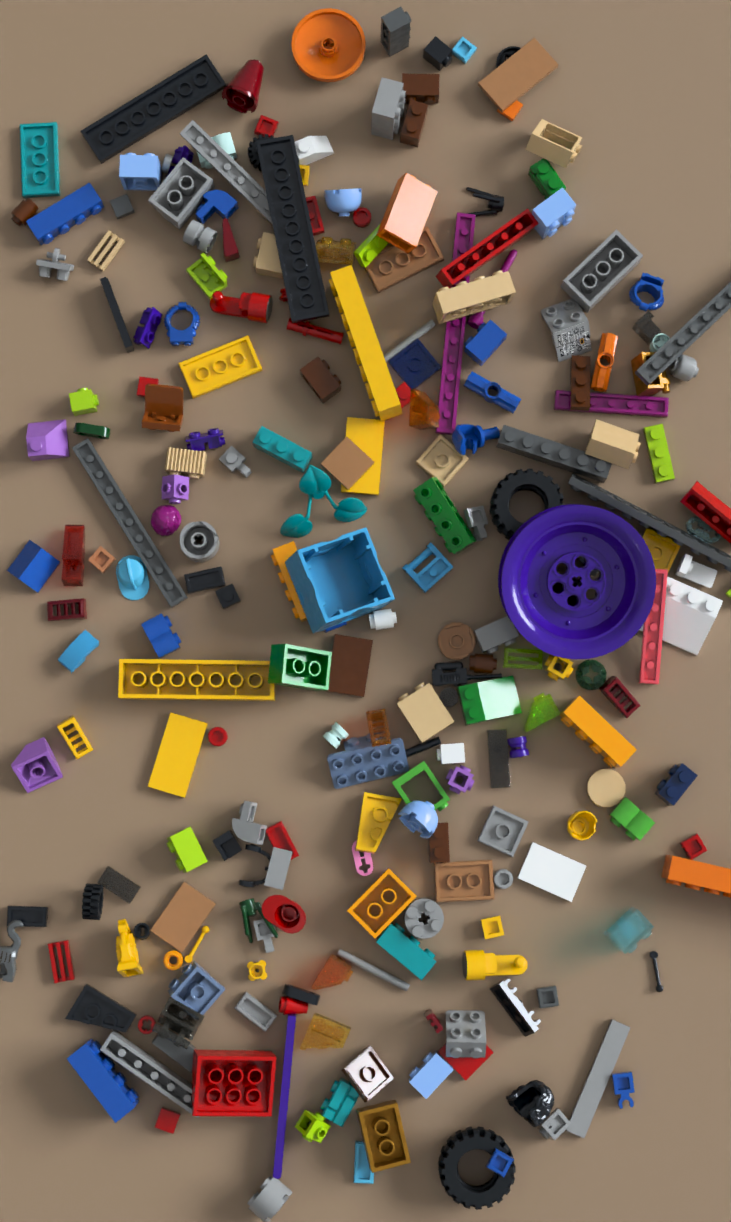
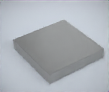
(502, 831)

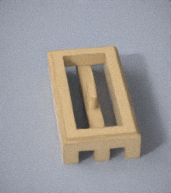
(108, 235)

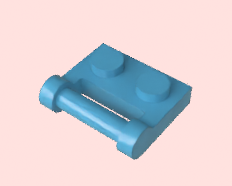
(432, 572)

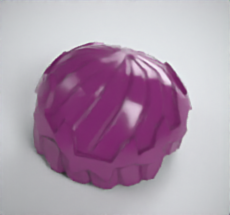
(165, 520)

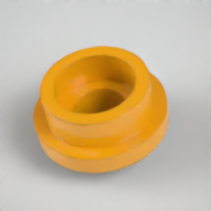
(168, 964)

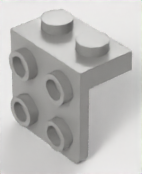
(563, 316)
(465, 1034)

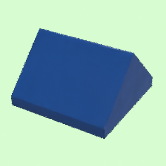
(33, 566)

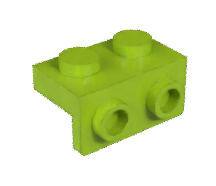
(207, 275)

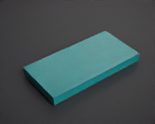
(39, 160)

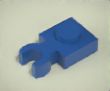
(623, 1085)

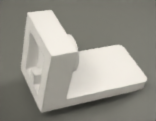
(696, 572)

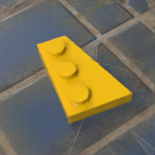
(374, 820)

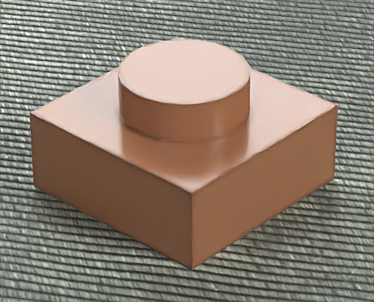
(101, 559)

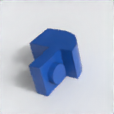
(218, 202)

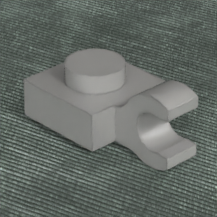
(234, 461)
(477, 519)
(264, 933)

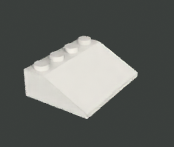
(688, 616)

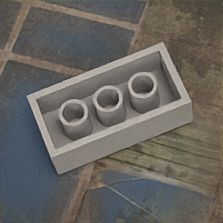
(601, 271)

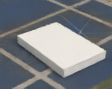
(551, 871)

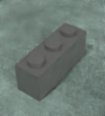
(395, 31)

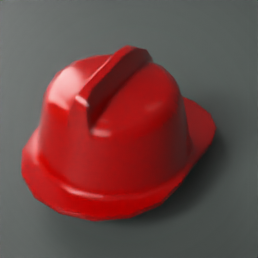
(284, 913)

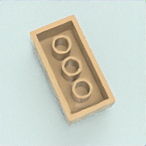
(473, 296)

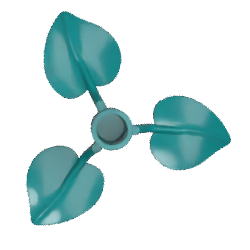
(316, 485)

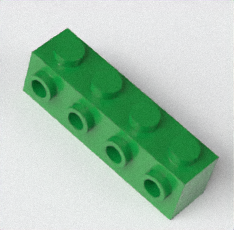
(444, 515)

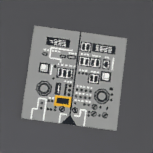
(572, 341)

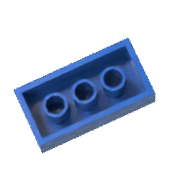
(104, 1080)

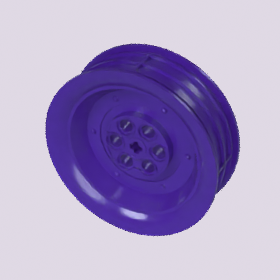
(621, 591)

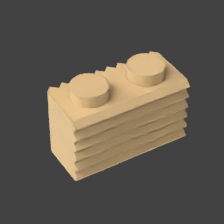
(186, 462)

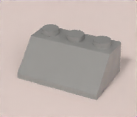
(181, 193)

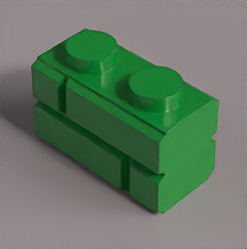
(545, 178)

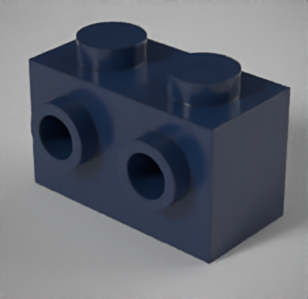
(675, 784)

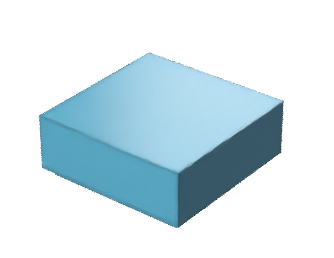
(463, 50)

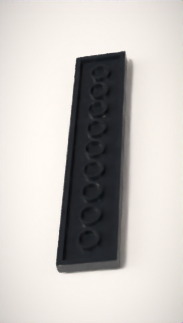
(292, 229)

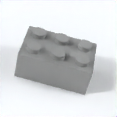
(388, 108)

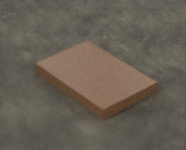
(464, 881)
(183, 917)

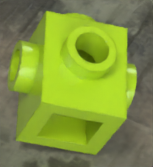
(312, 1126)

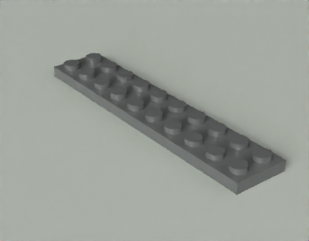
(647, 519)

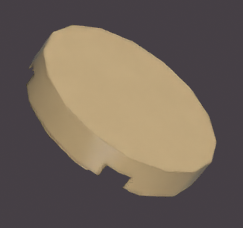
(606, 787)

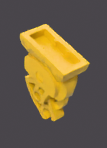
(126, 951)

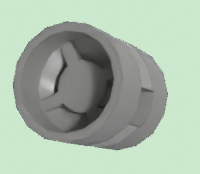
(200, 236)

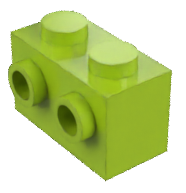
(186, 849)

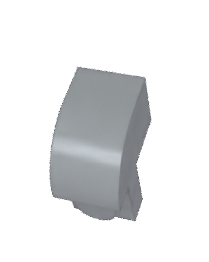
(245, 827)

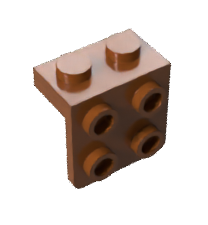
(163, 407)

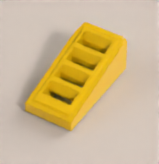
(67, 722)

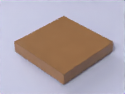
(347, 463)

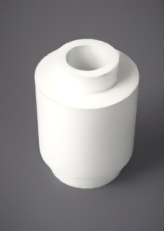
(382, 619)

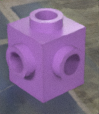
(175, 488)
(467, 777)

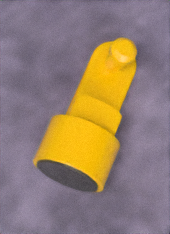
(478, 964)

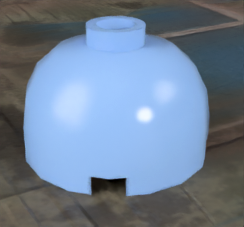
(343, 200)
(420, 817)

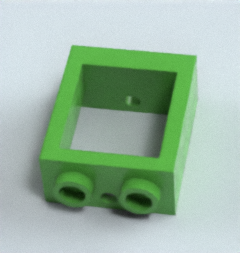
(440, 805)

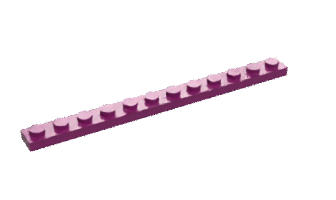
(454, 337)

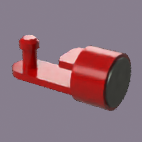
(253, 306)

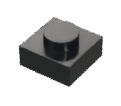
(228, 596)

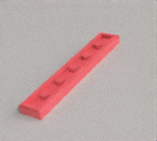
(653, 633)

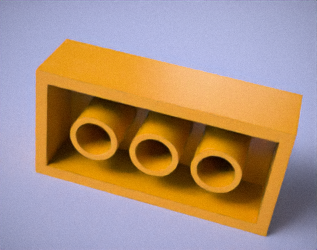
(597, 732)

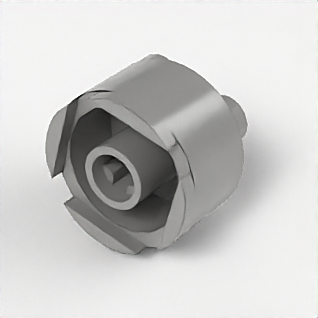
(195, 531)
(434, 922)
(270, 1199)

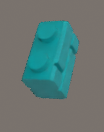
(340, 1103)

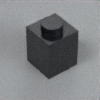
(438, 54)

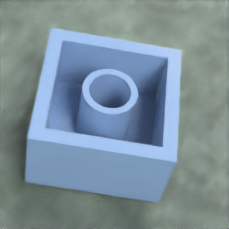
(140, 172)
(553, 213)

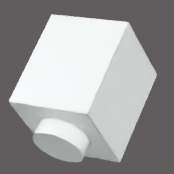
(451, 753)

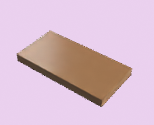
(518, 75)
(395, 265)

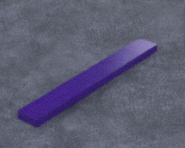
(284, 1097)

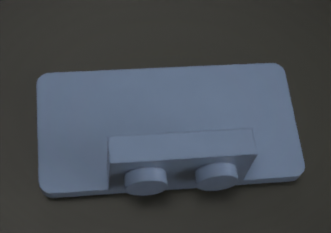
(366, 763)

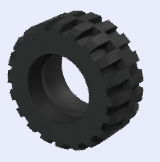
(513, 483)
(448, 1168)

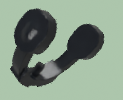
(252, 847)

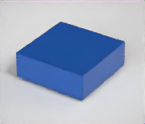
(499, 1162)

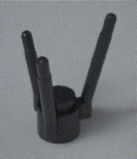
(495, 202)

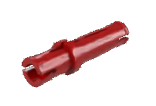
(315, 331)

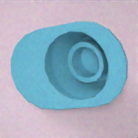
(132, 577)

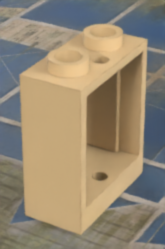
(554, 143)

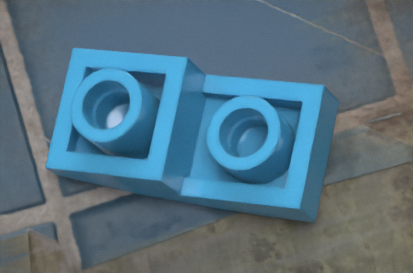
(78, 650)

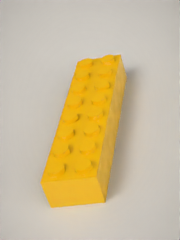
(364, 339)
(195, 680)

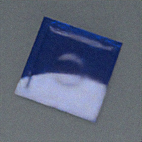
(414, 364)

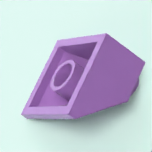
(47, 440)
(36, 765)

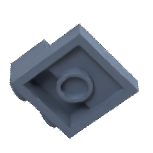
(195, 988)

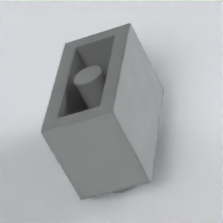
(496, 634)

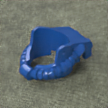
(652, 286)
(181, 336)

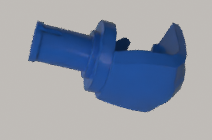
(472, 437)

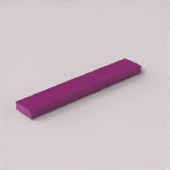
(617, 404)

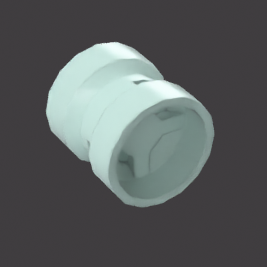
(659, 340)
(336, 735)

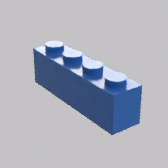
(65, 214)

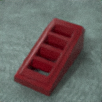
(229, 246)
(82, 609)
(615, 700)

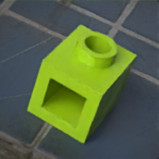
(83, 401)

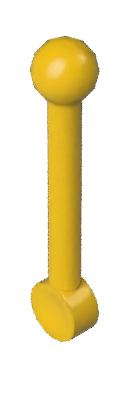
(188, 958)

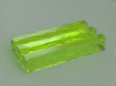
(523, 666)

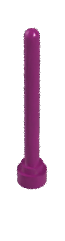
(477, 319)

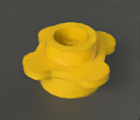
(257, 965)

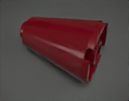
(245, 87)

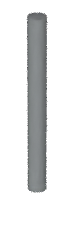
(417, 334)
(373, 970)

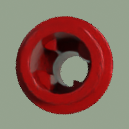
(290, 1005)

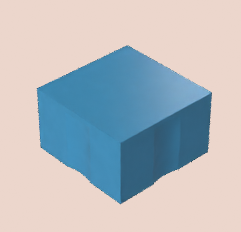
(339, 580)

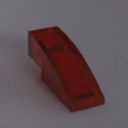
(73, 555)

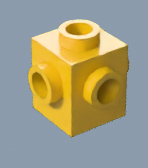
(565, 670)

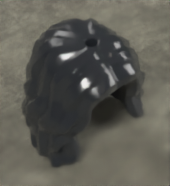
(532, 1102)

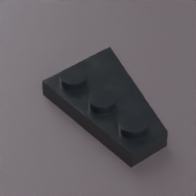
(100, 1010)

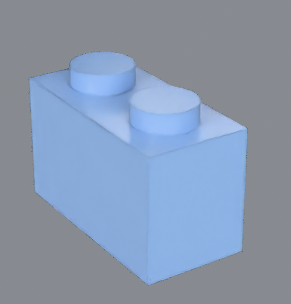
(430, 1074)

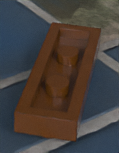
(580, 383)

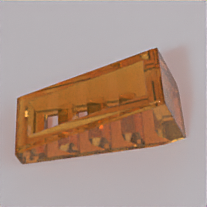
(378, 715)

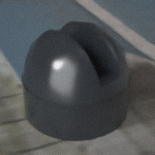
(137, 931)

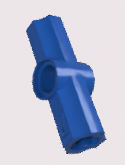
(503, 398)

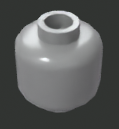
(684, 368)

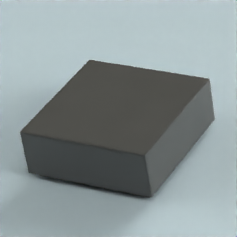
(122, 206)
(547, 996)

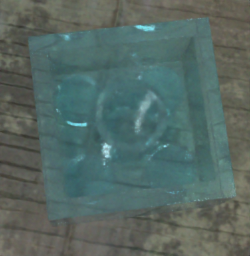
(629, 930)

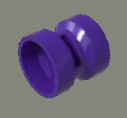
(515, 743)

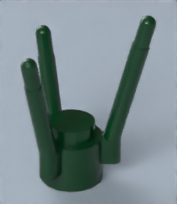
(248, 910)

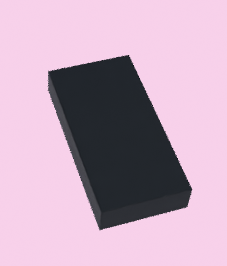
(204, 580)
(29, 915)

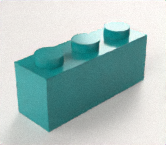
(282, 449)
(406, 950)

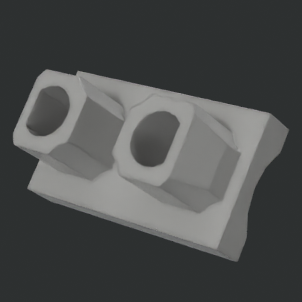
(46, 266)

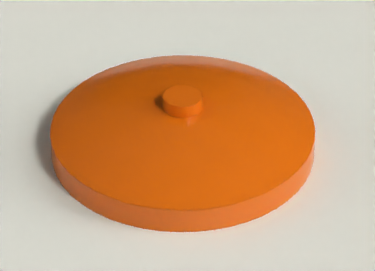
(328, 45)

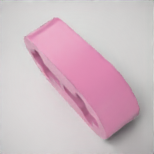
(357, 859)

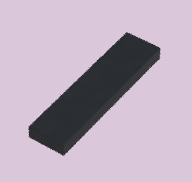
(117, 314)

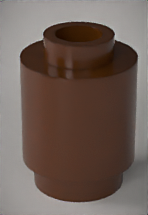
(24, 211)
(482, 663)

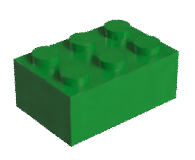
(299, 667)

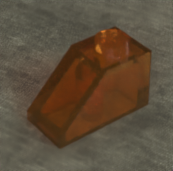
(423, 411)
(333, 973)

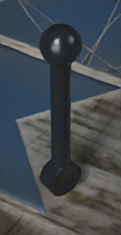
(653, 954)

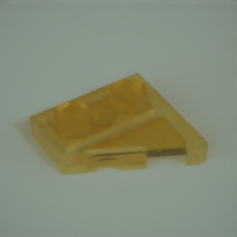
(325, 1033)

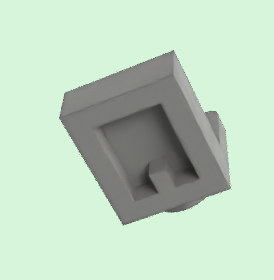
(554, 1125)

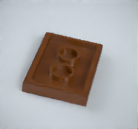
(349, 665)

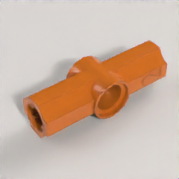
(606, 351)

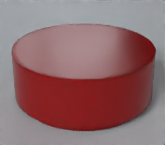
(362, 217)
(217, 736)

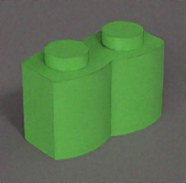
(632, 819)

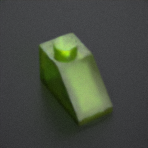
(540, 712)

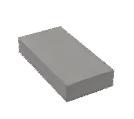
(278, 868)
(255, 1011)

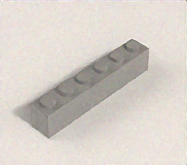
(149, 1069)

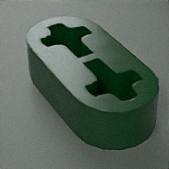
(91, 430)

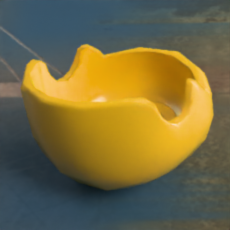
(581, 825)

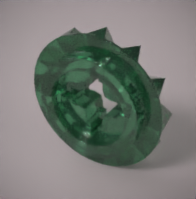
(586, 682)

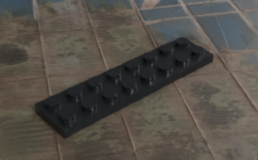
(153, 109)

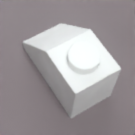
(312, 149)

